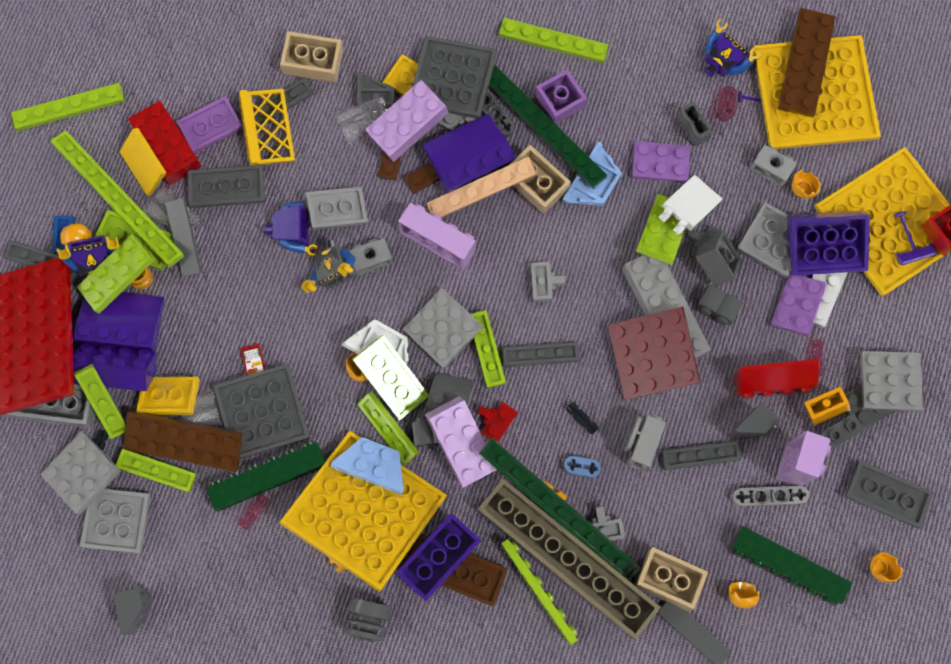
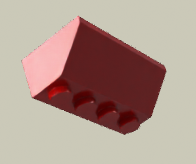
(776, 378)

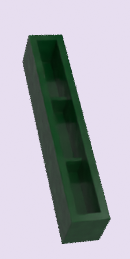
(266, 477)
(791, 566)

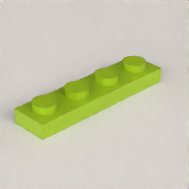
(488, 352)
(101, 401)
(388, 427)
(156, 470)

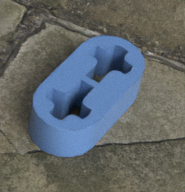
(583, 462)

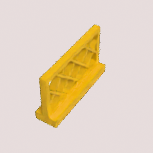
(249, 126)

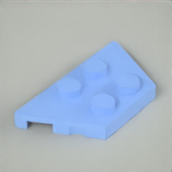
(582, 193)
(372, 464)

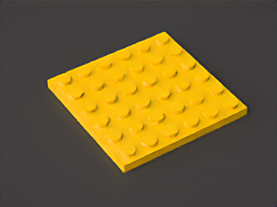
(844, 104)
(881, 192)
(361, 522)

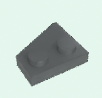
(371, 89)

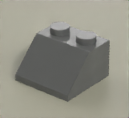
(719, 259)
(448, 388)
(757, 424)
(132, 609)

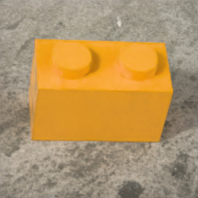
(827, 406)

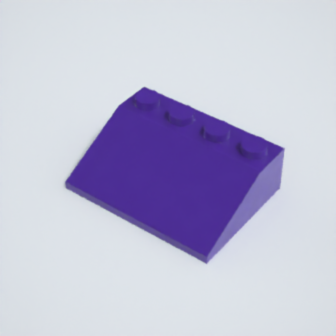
(469, 153)
(828, 242)
(125, 322)

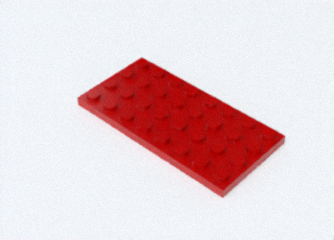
(35, 336)

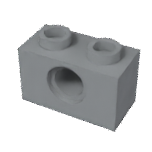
(775, 174)
(381, 259)

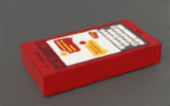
(253, 359)

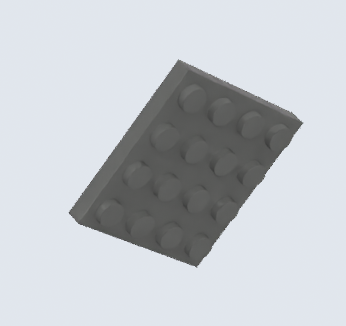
(457, 74)
(263, 409)

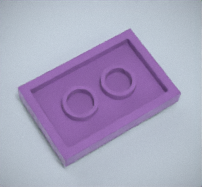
(209, 124)
(660, 162)
(799, 304)

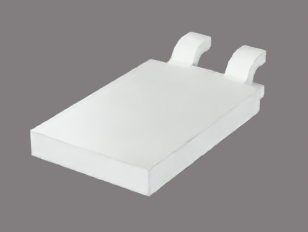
(690, 204)

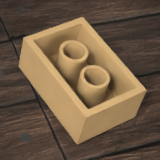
(311, 56)
(546, 186)
(671, 579)

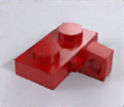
(496, 420)

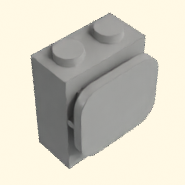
(644, 441)

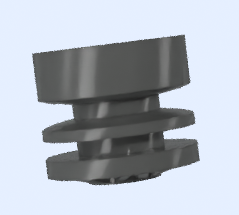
(367, 620)

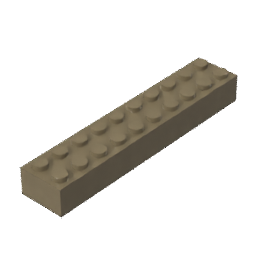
(569, 559)

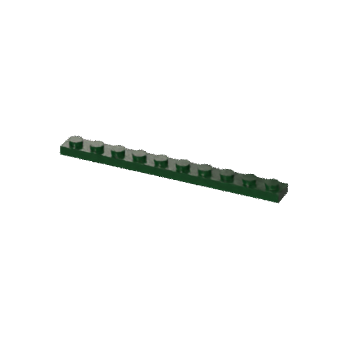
(546, 129)
(559, 509)

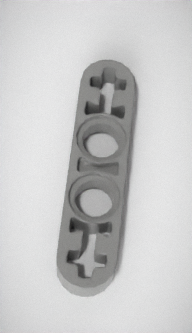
(770, 499)

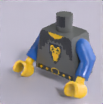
(331, 267)

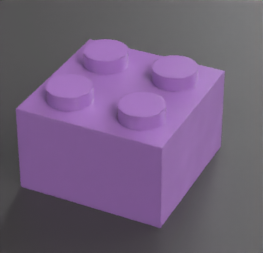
(560, 96)

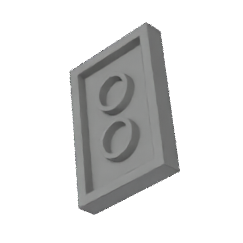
(336, 208)

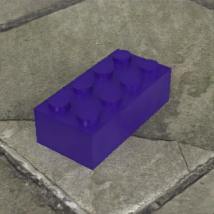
(118, 366)
(438, 557)

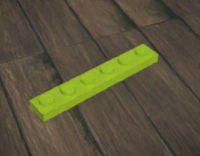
(553, 40)
(67, 107)
(544, 597)

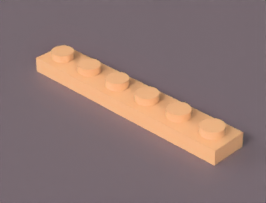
(482, 188)

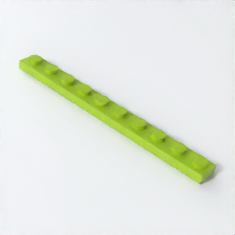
(117, 199)

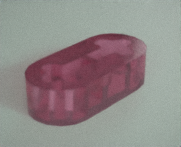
(730, 104)

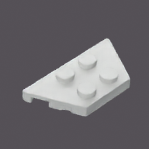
(371, 332)

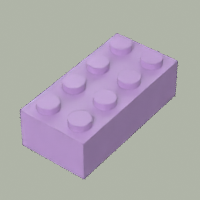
(407, 120)
(437, 235)
(460, 440)
(804, 459)

